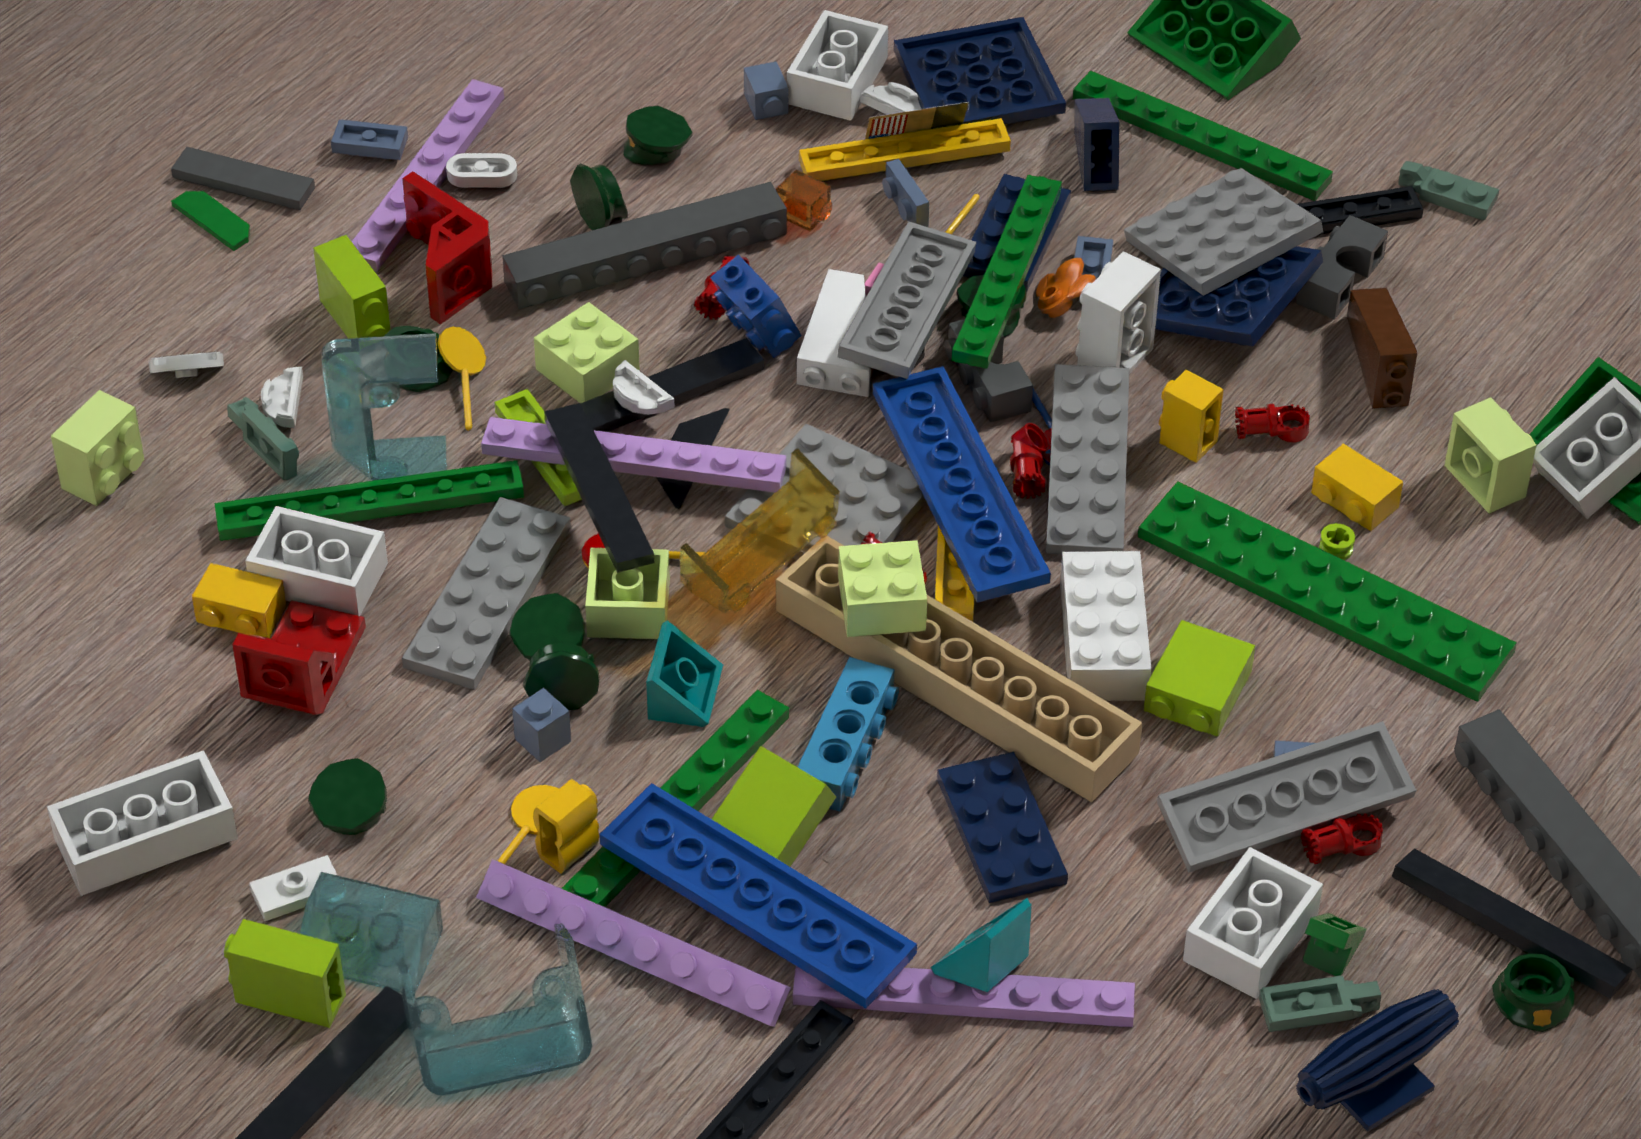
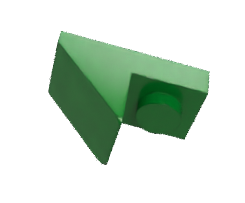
(1332, 943)

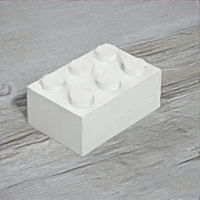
(837, 64)
(1119, 314)
(1594, 449)
(320, 559)
(1252, 922)

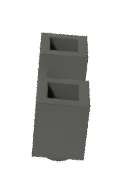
(1350, 250)
(1000, 388)

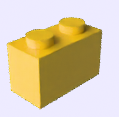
(1190, 415)
(1356, 487)
(239, 601)

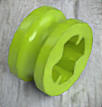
(1340, 533)

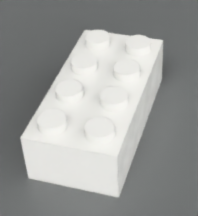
(1105, 623)
(142, 822)

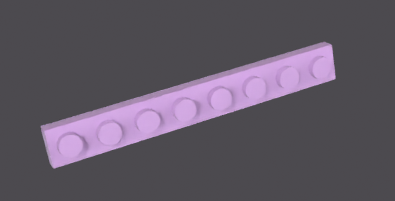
(450, 138)
(644, 456)
(634, 943)
(1012, 998)

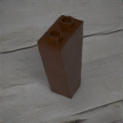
(1382, 347)

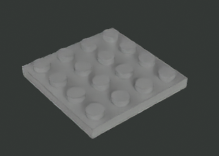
(1223, 231)
(872, 490)

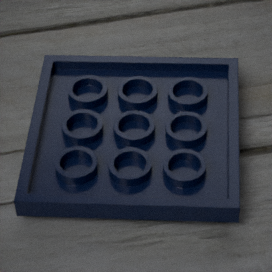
(984, 64)
(1241, 308)

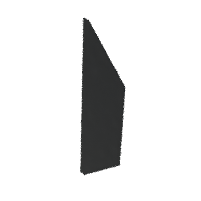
(698, 431)

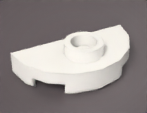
(890, 98)
(186, 364)
(638, 392)
(282, 397)

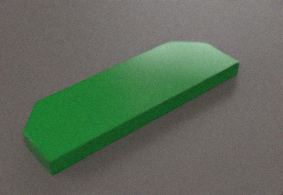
(213, 218)

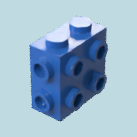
(754, 307)

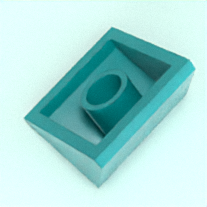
(681, 680)
(990, 950)

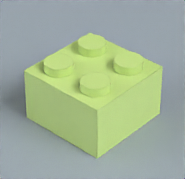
(584, 352)
(98, 447)
(1490, 455)
(882, 588)
(627, 601)

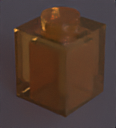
(805, 199)

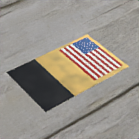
(916, 120)

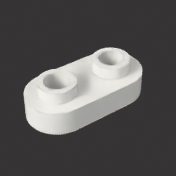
(481, 170)

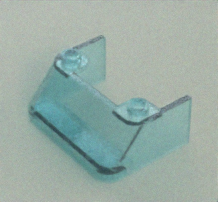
(367, 376)
(503, 1044)

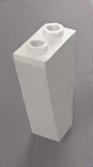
(832, 316)

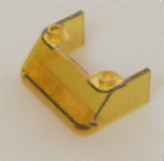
(763, 539)

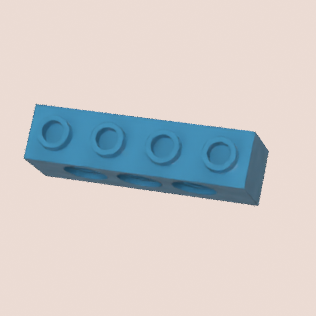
(849, 727)

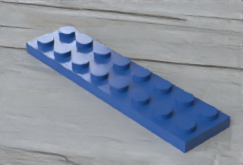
(961, 485)
(759, 895)

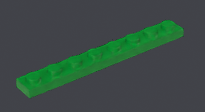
(1207, 137)
(1006, 272)
(376, 498)
(693, 784)

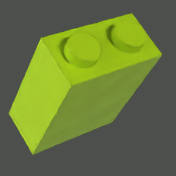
(351, 289)
(1199, 678)
(775, 806)
(285, 972)

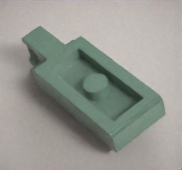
(1449, 190)
(265, 438)
(1317, 1002)

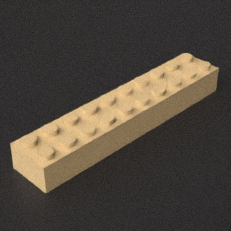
(975, 680)

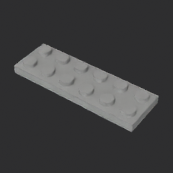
(907, 300)
(1088, 459)
(485, 593)
(1285, 796)

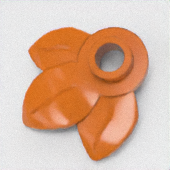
(1059, 289)

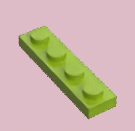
(524, 407)

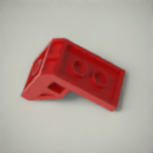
(457, 243)
(300, 660)

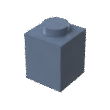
(766, 90)
(541, 725)

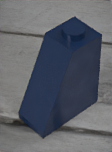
(1097, 143)

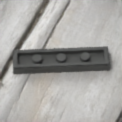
(243, 178)

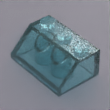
(373, 928)

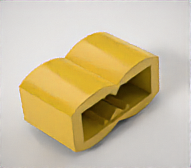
(566, 825)

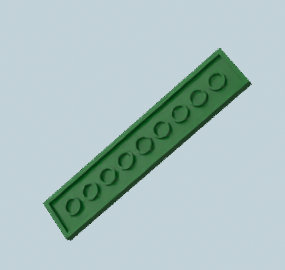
(1328, 591)

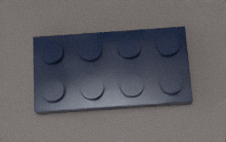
(995, 219)
(1002, 827)

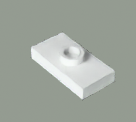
(288, 889)

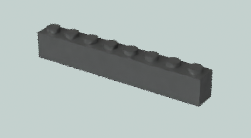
(644, 245)
(1556, 829)

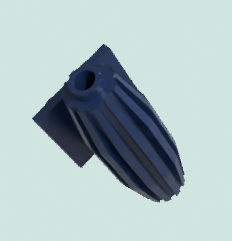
(1374, 1062)

